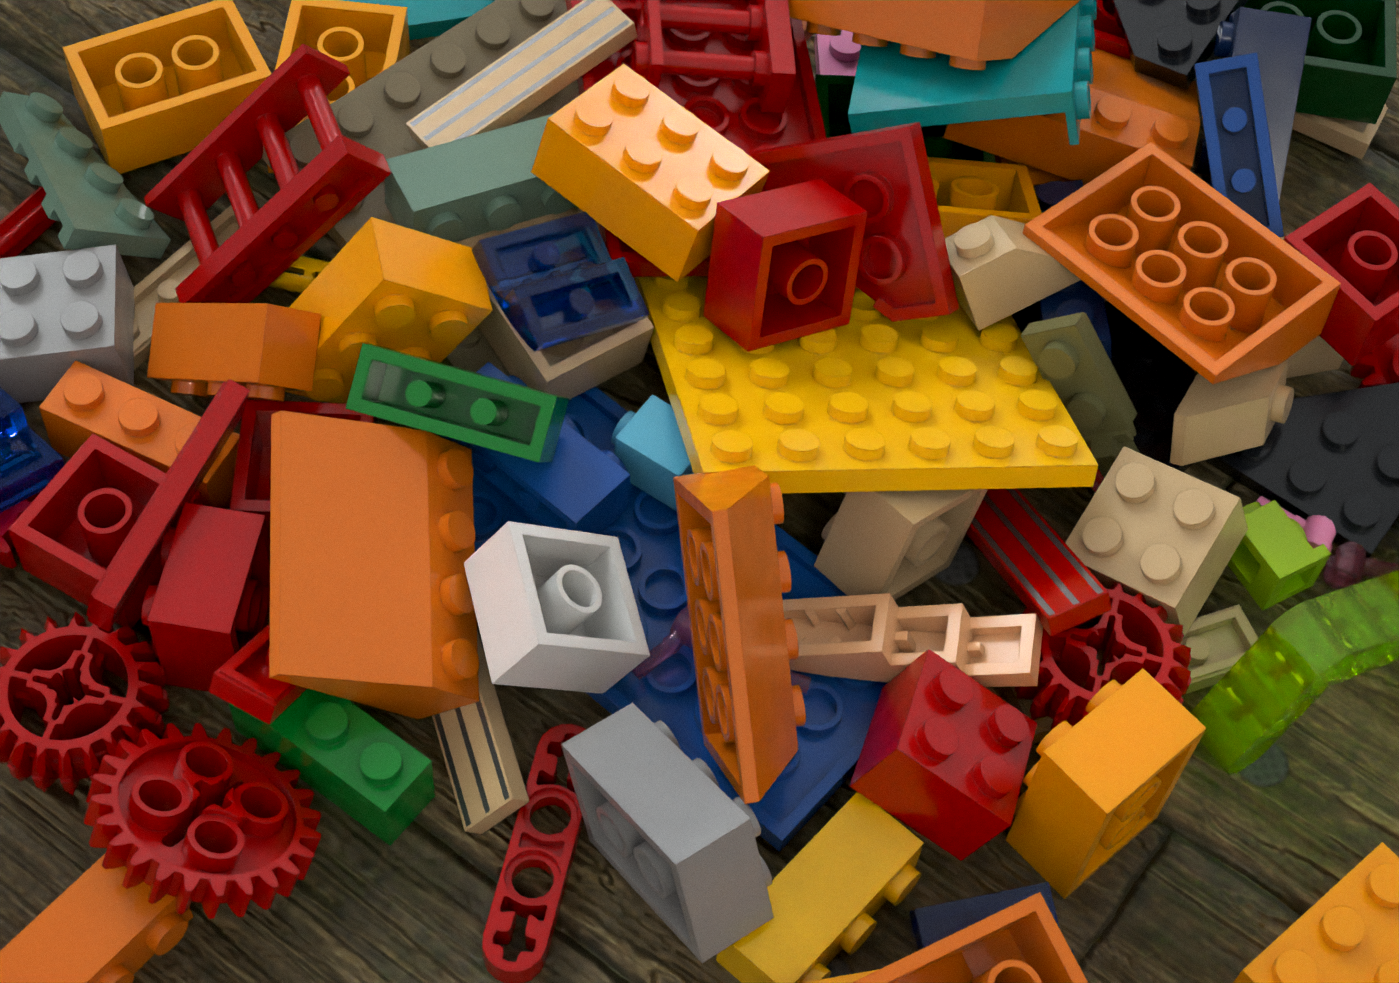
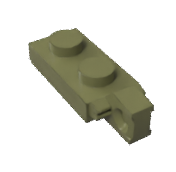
(1086, 383)

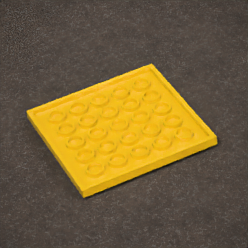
(865, 401)

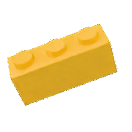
(829, 896)

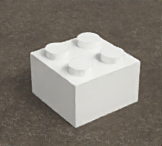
(555, 609)

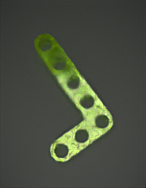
(1295, 664)

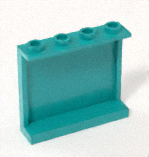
(1040, 80)

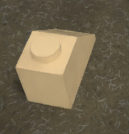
(1001, 270)
(1229, 414)

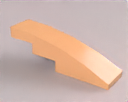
(877, 639)

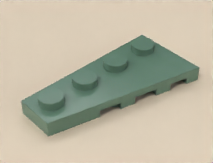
(77, 182)

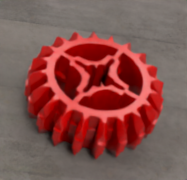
(1130, 638)
(66, 668)

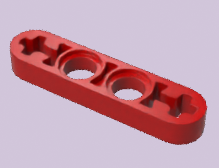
(537, 850)

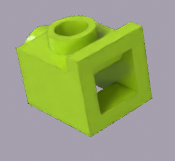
(1275, 556)

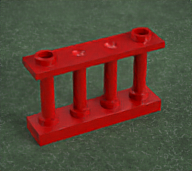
(763, 22)
(307, 199)

